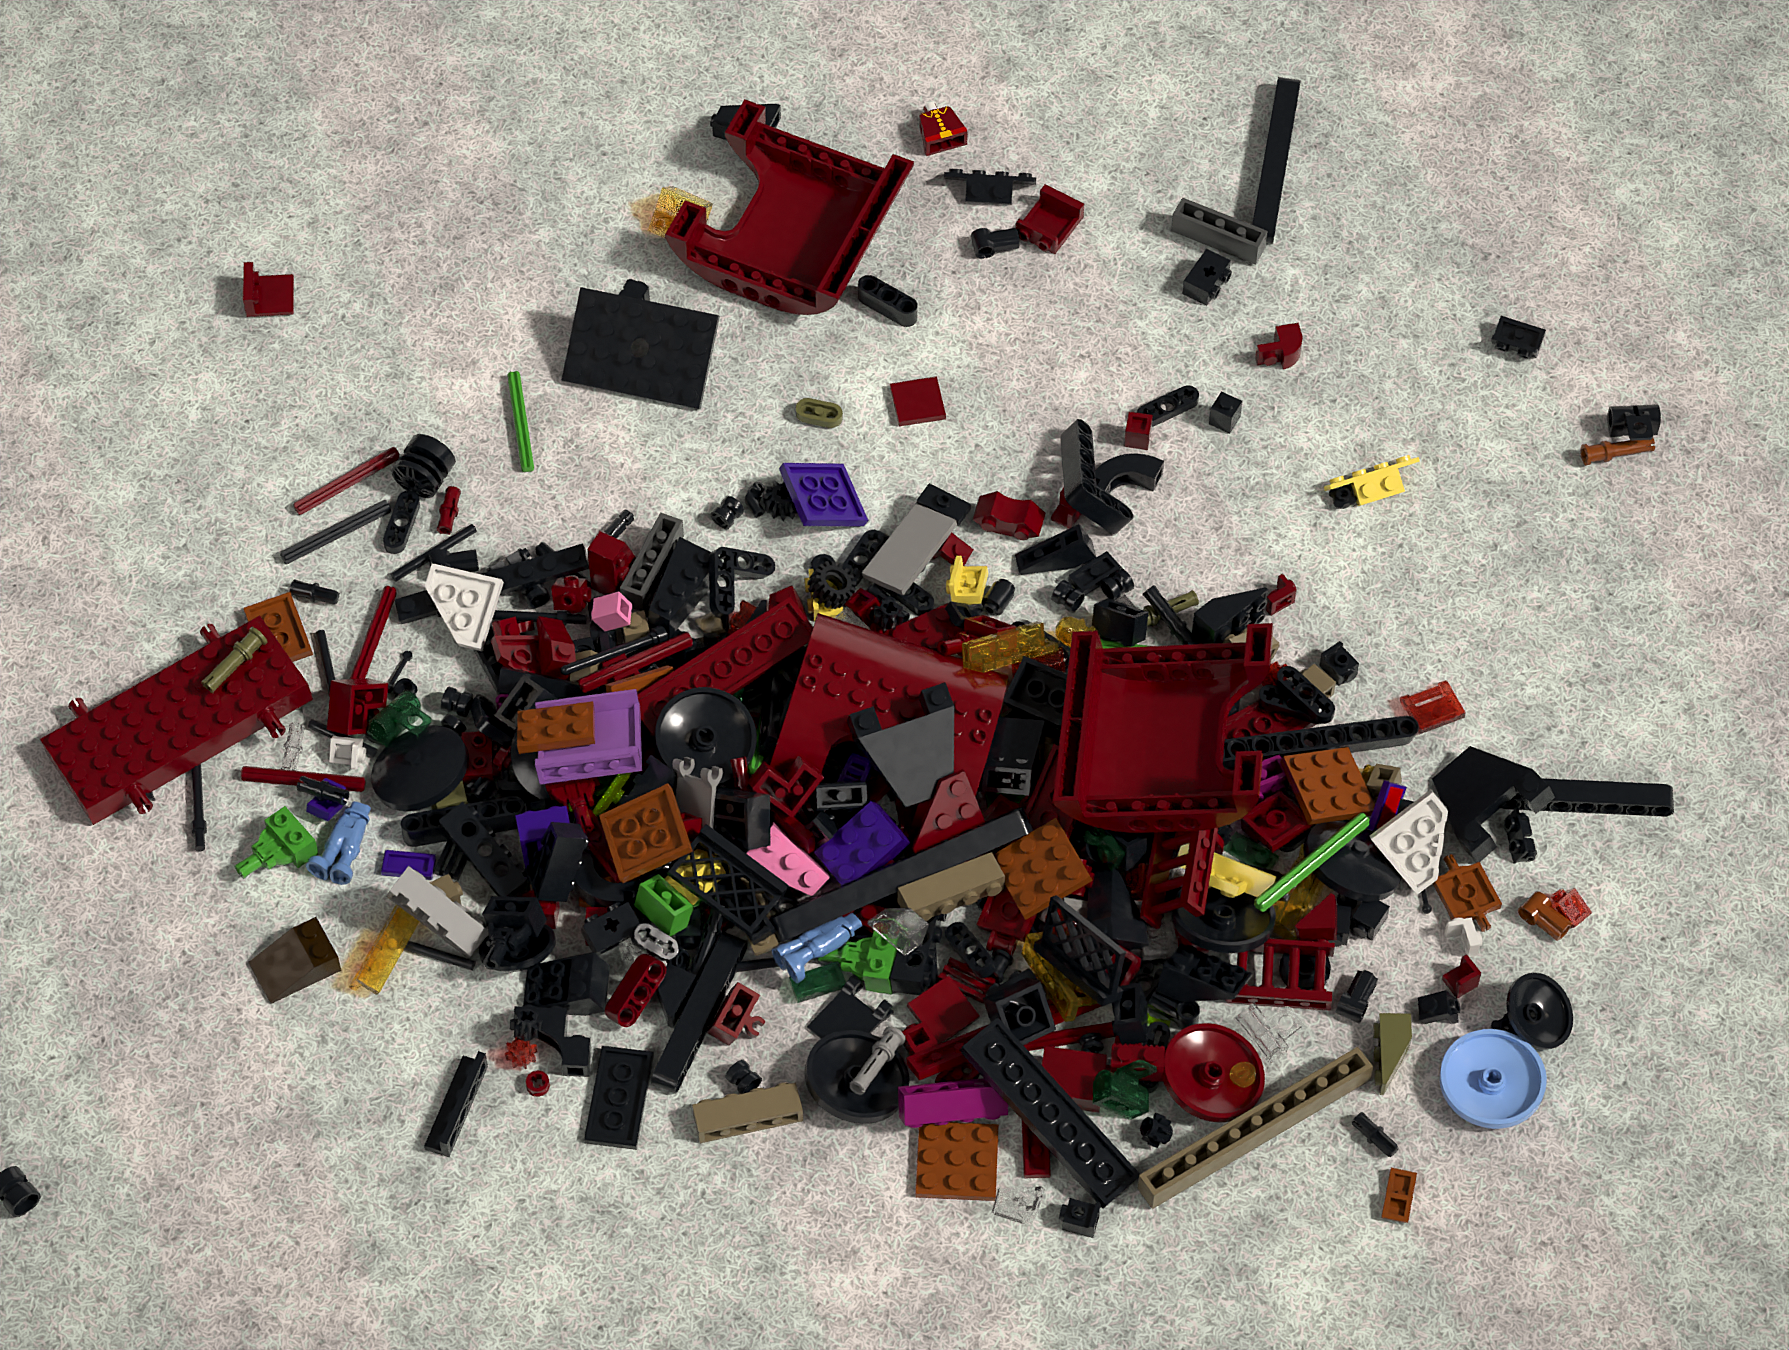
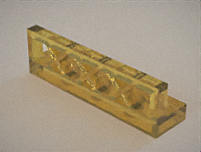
(1006, 647)
(385, 951)
(1057, 986)

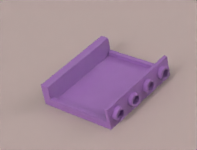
(616, 741)

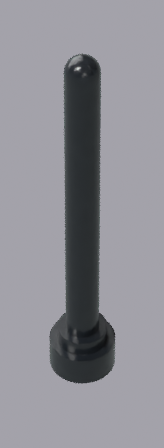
(654, 637)

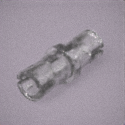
(293, 747)

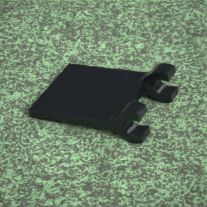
(849, 1012)

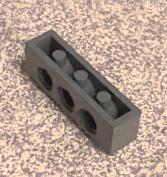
(652, 561)

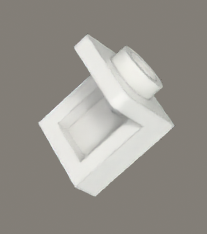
(347, 751)
(1470, 937)

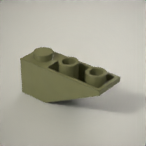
(1394, 1041)

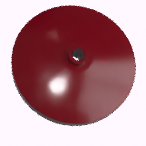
(1199, 1072)

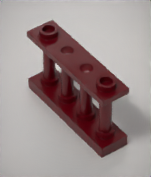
(1193, 882)
(1292, 995)

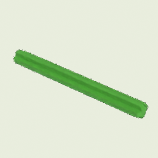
(1311, 862)

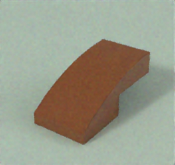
(1399, 1195)

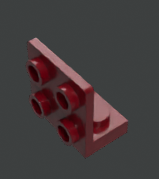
(267, 294)

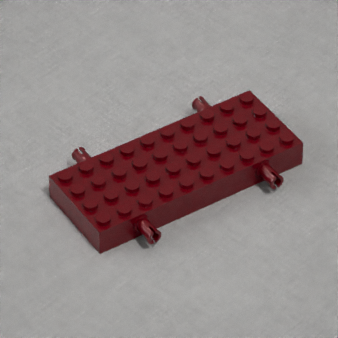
(173, 722)

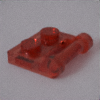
(1437, 712)

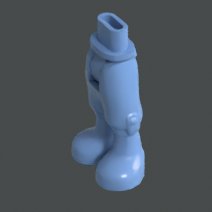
(344, 839)
(814, 944)

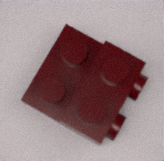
(1275, 821)

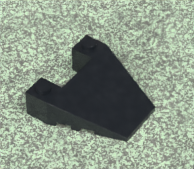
(912, 753)
(1477, 787)

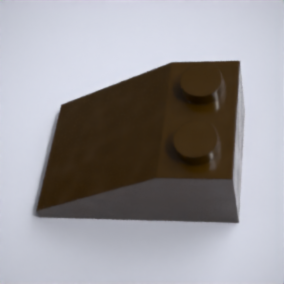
(295, 961)

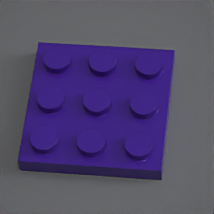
(823, 494)

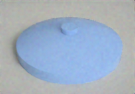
(1493, 1078)

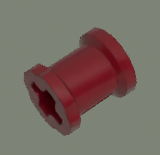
(1002, 942)

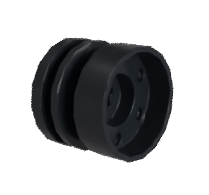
(423, 465)

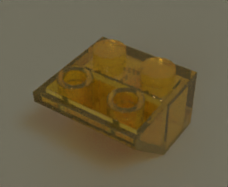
(668, 205)

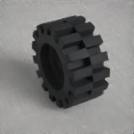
(838, 577)

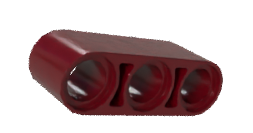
(646, 985)

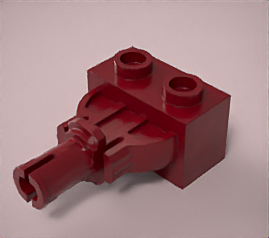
(974, 628)
(575, 793)

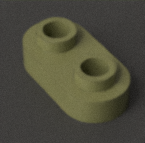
(819, 412)

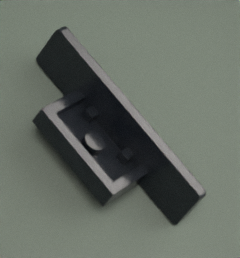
(989, 188)

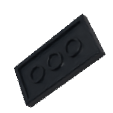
(619, 1097)

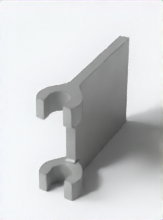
(696, 794)

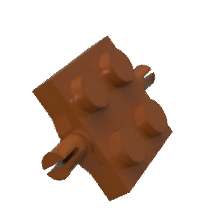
(1467, 892)

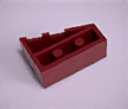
(608, 563)

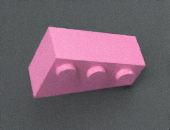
(790, 862)

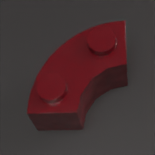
(1009, 516)

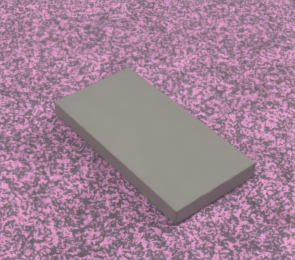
(909, 549)

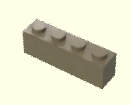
(953, 887)
(747, 1112)

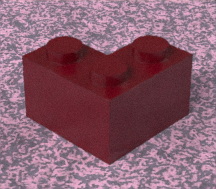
(350, 704)
(790, 789)

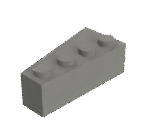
(438, 912)

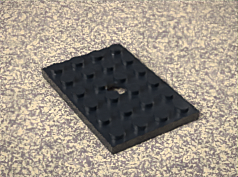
(677, 355)

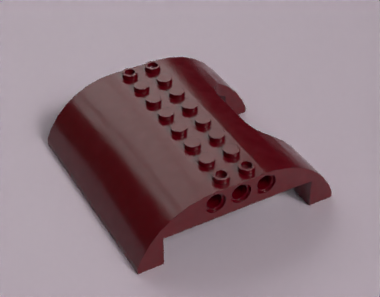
(802, 225)
(860, 669)
(1150, 734)

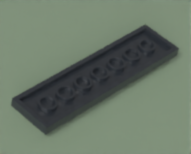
(1050, 1112)

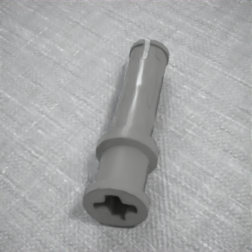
(882, 1052)

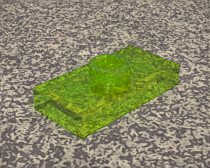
(612, 794)

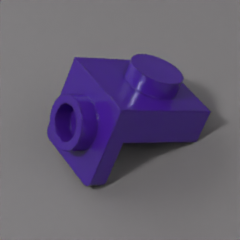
(324, 809)

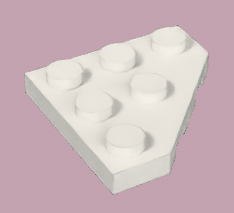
(464, 602)
(1415, 840)

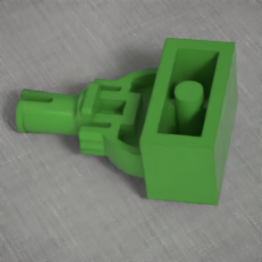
(279, 844)
(664, 905)
(869, 960)

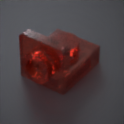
(1570, 905)

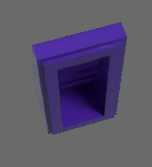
(857, 766)

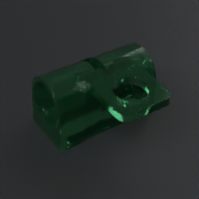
(397, 717)
(1121, 1090)

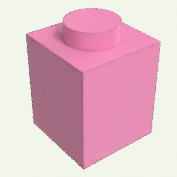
(611, 611)

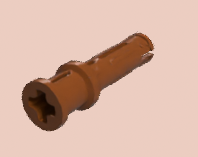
(1607, 450)

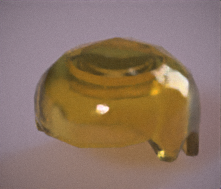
(1068, 625)

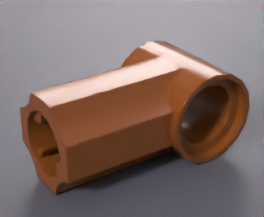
(1539, 911)

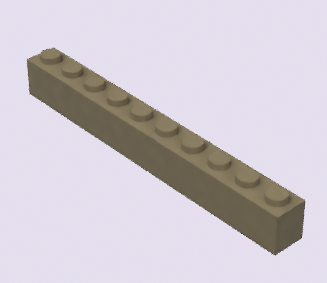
(1254, 1127)

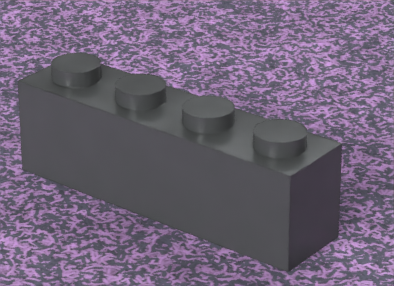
(1219, 231)

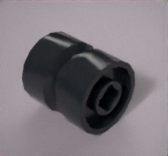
(16, 1192)

